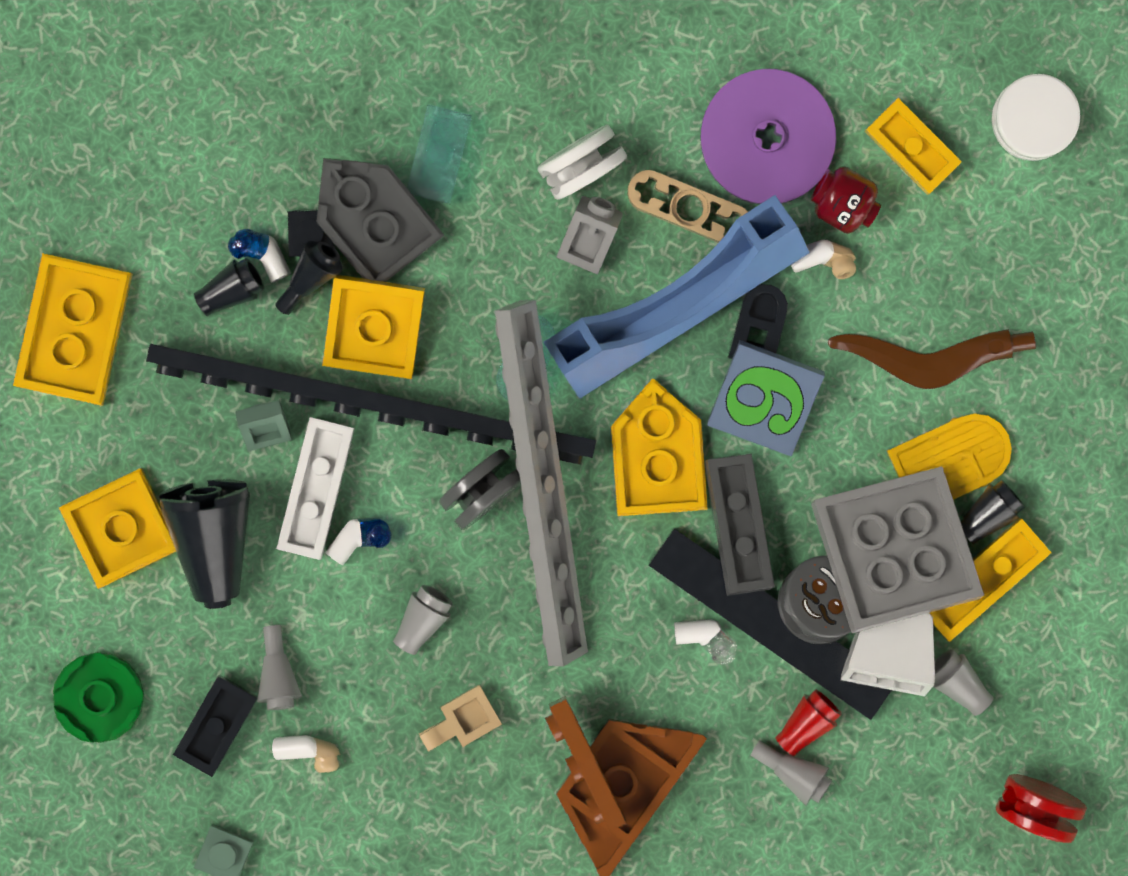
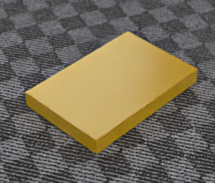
(72, 329)

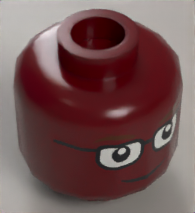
(846, 200)

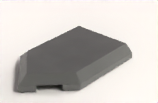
(372, 217)

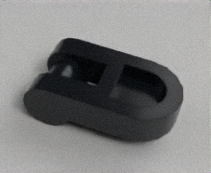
(761, 309)

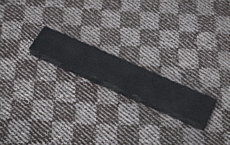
(760, 618)

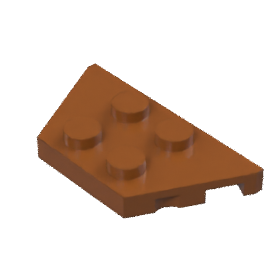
(641, 770)

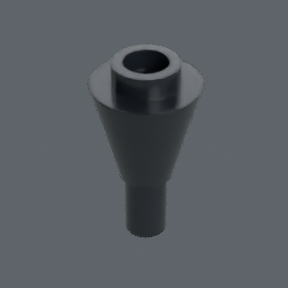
(315, 267)

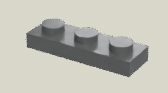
(739, 524)

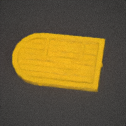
(968, 448)

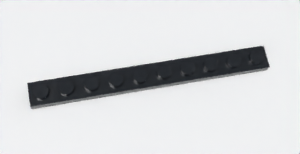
(352, 400)

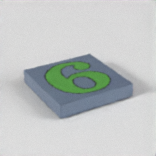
(765, 398)

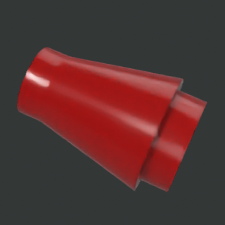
(809, 721)

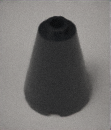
(209, 536)

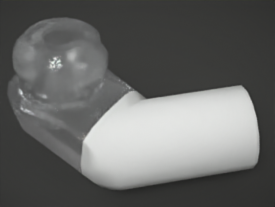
(711, 636)

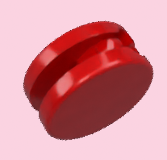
(1040, 808)

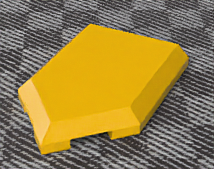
(658, 456)

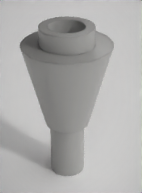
(277, 681)
(801, 776)

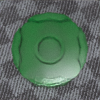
(113, 689)

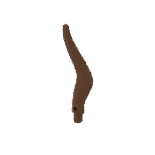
(939, 367)

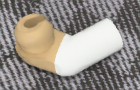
(829, 254)
(307, 747)

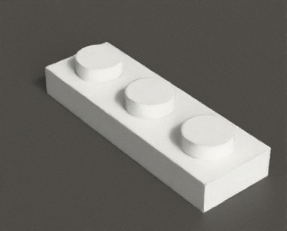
(315, 488)

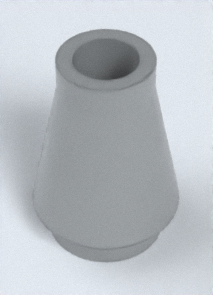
(422, 618)
(960, 682)

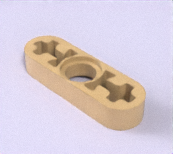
(662, 186)

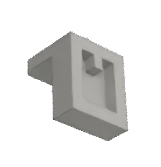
(590, 233)

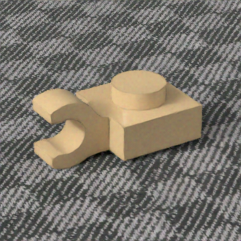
(466, 717)

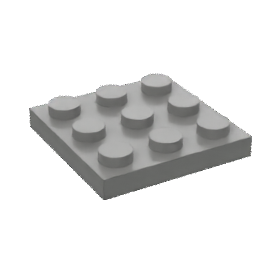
(897, 549)

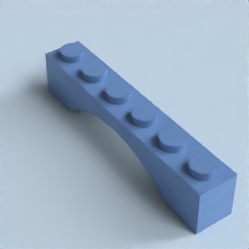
(748, 255)

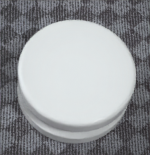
(1035, 117)
(580, 163)

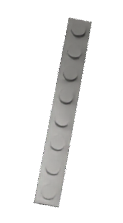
(541, 481)

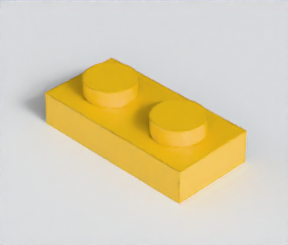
(912, 146)

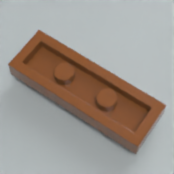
(584, 764)

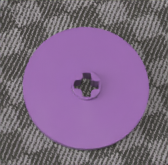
(748, 106)

